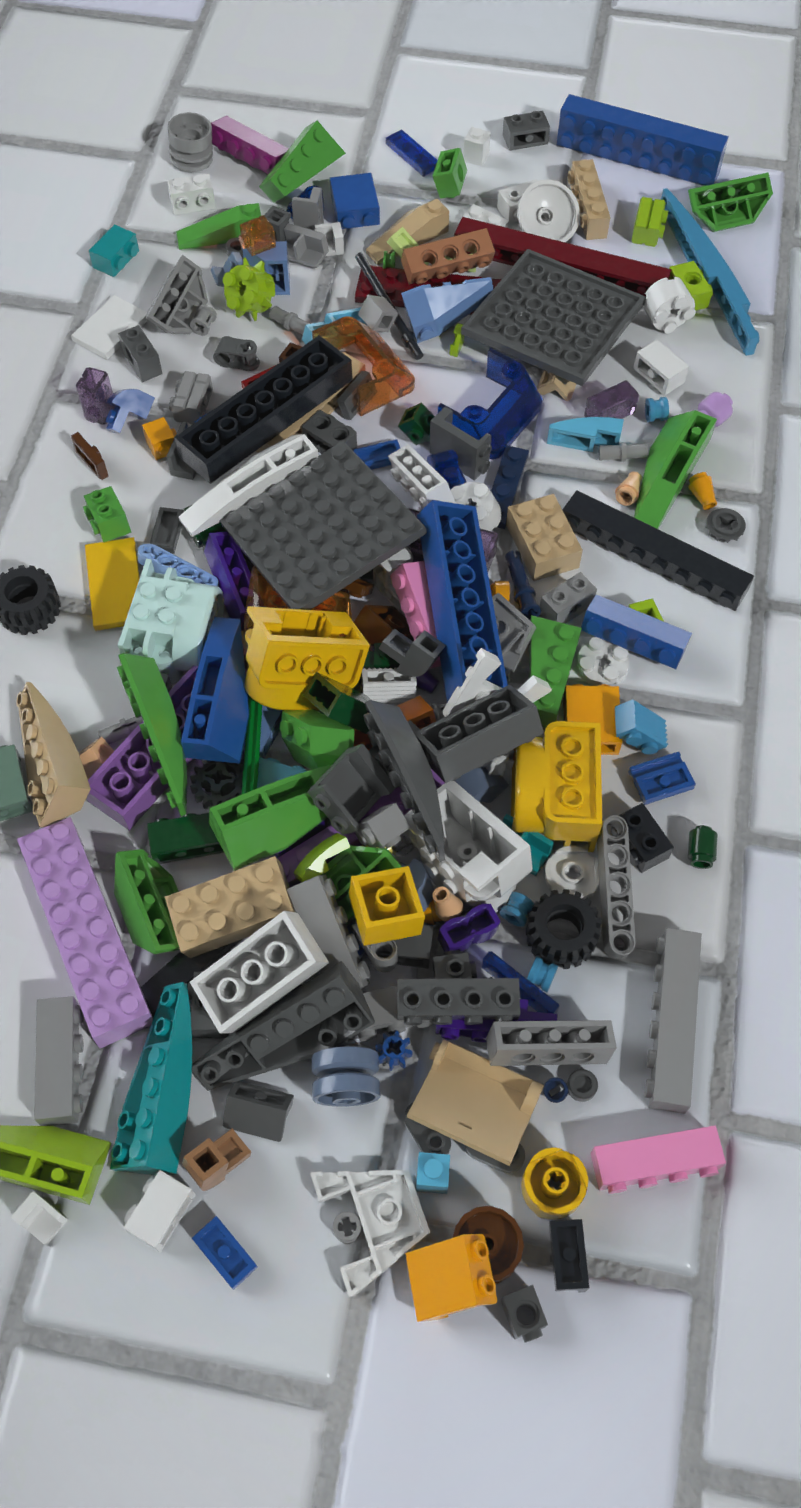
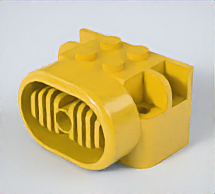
(293, 646)
(559, 784)

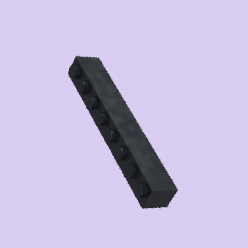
(657, 550)

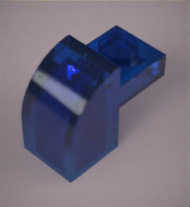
(447, 466)

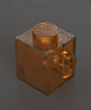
(257, 235)

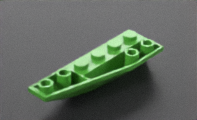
(671, 463)
(152, 703)
(266, 818)

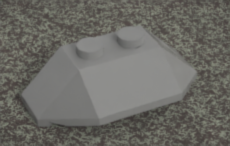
(179, 298)

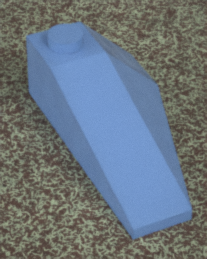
(439, 308)

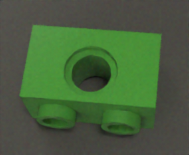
(450, 173)

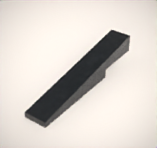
(180, 970)

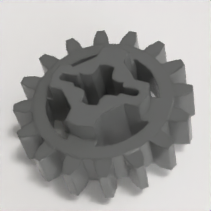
(218, 781)

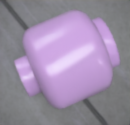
(717, 406)

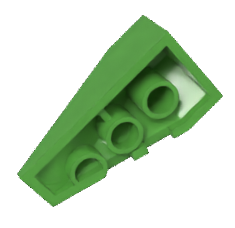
(217, 228)

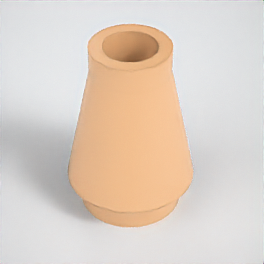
(628, 490)
(447, 904)

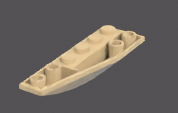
(51, 760)

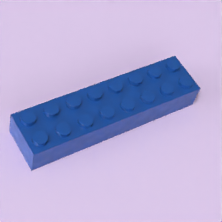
(641, 140)
(459, 591)

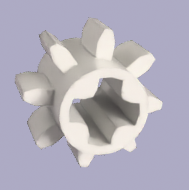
(500, 763)

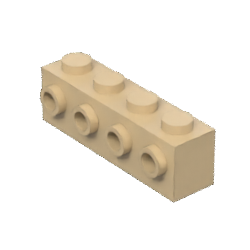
(591, 200)

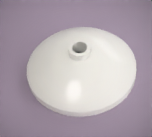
(556, 204)

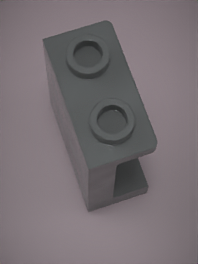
(472, 453)
(350, 788)

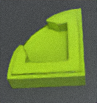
(458, 341)

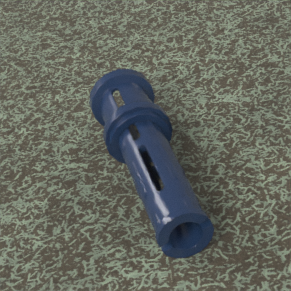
(524, 593)

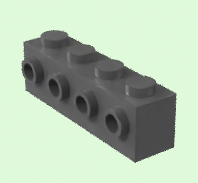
(457, 1000)

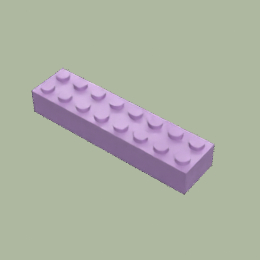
(85, 933)

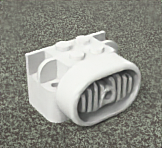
(481, 851)

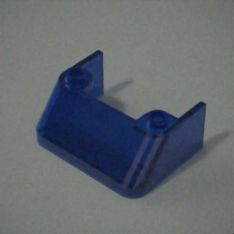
(509, 412)

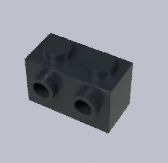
(646, 839)

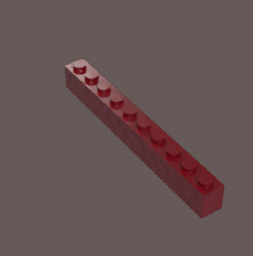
(622, 271)

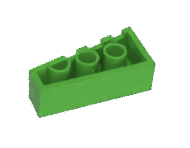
(303, 160)

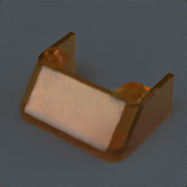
(390, 373)

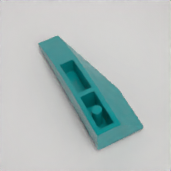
(159, 1093)

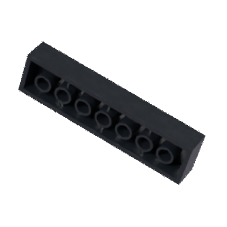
(264, 409)

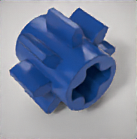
(391, 1058)

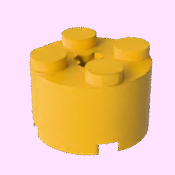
(562, 1167)

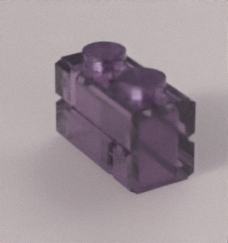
(93, 392)
(613, 402)

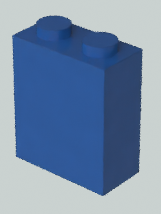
(355, 200)

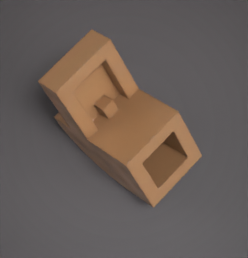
(214, 1160)

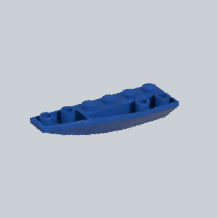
(218, 700)

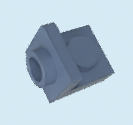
(218, 272)

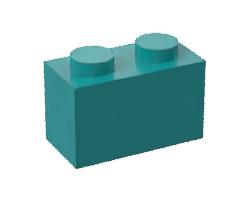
(114, 250)

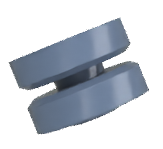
(345, 1076)

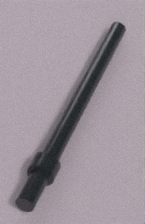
(408, 337)

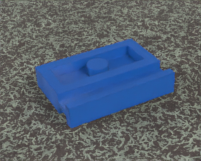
(661, 778)

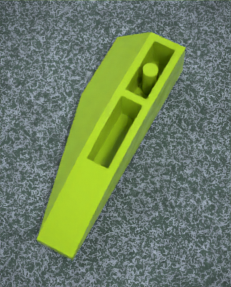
(52, 1160)

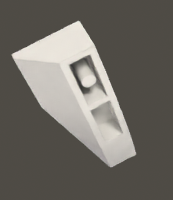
(249, 481)

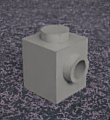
(378, 313)

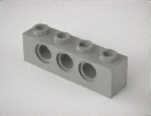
(550, 1042)

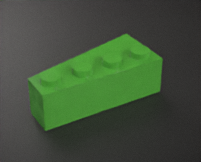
(551, 659)

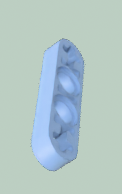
(162, 558)

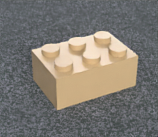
(544, 537)

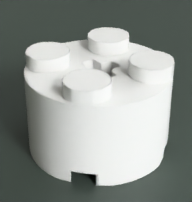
(669, 304)
(479, 495)

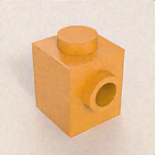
(159, 437)

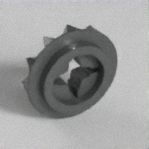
(726, 517)

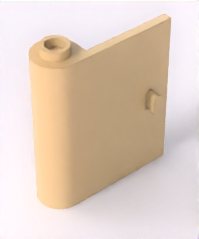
(475, 1101)

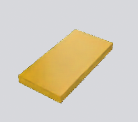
(112, 581)

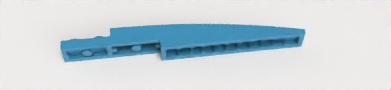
(715, 270)

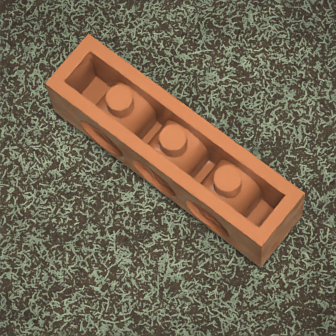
(455, 247)

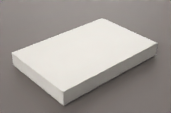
(101, 330)

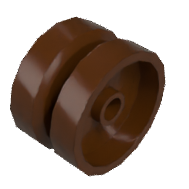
(499, 1230)

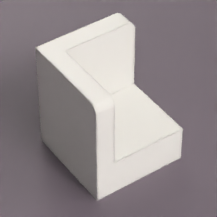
(334, 237)
(39, 1218)

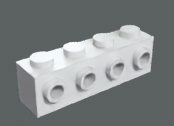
(419, 477)

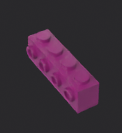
(246, 144)

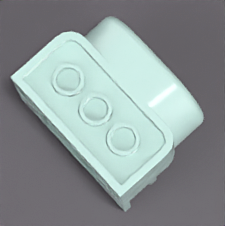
(170, 620)

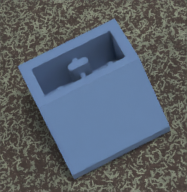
(275, 264)

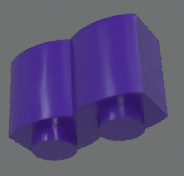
(474, 928)

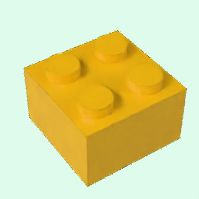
(386, 905)

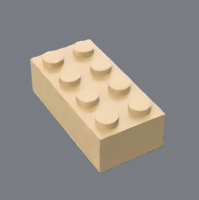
(228, 907)

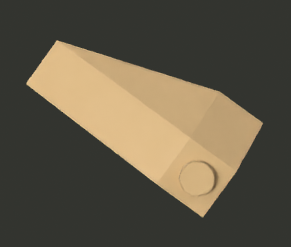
(421, 223)

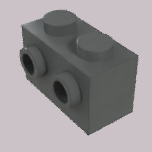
(526, 130)

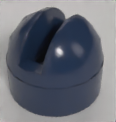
(553, 1083)

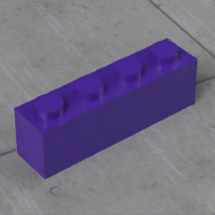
(231, 571)

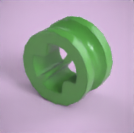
(389, 259)

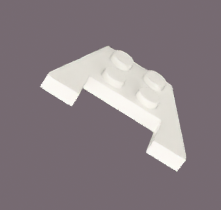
(477, 687)
(388, 1215)

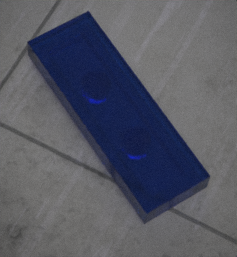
(412, 152)
(536, 997)

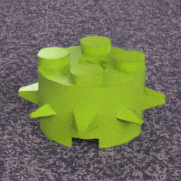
(248, 289)

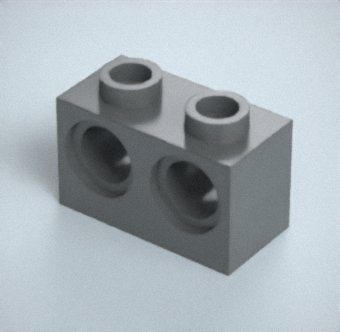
(327, 431)

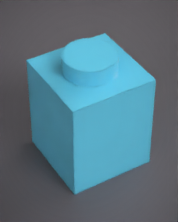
(433, 1173)

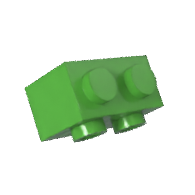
(106, 514)

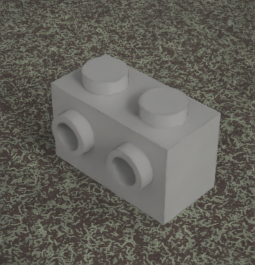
(382, 827)

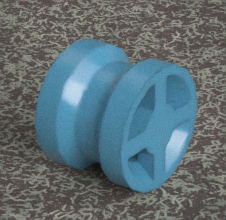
(656, 409)
(517, 909)
(542, 974)

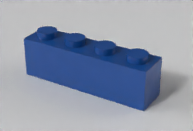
(635, 631)

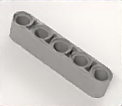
(609, 899)

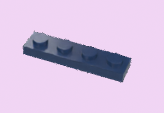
(508, 479)

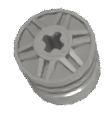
(190, 142)

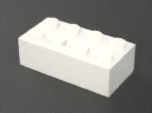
(258, 972)

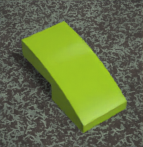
(314, 862)

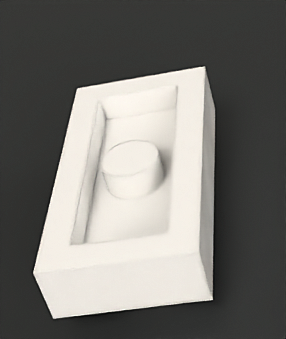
(480, 214)

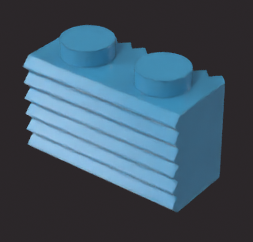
(640, 727)

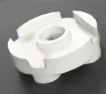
(600, 649)
(581, 862)

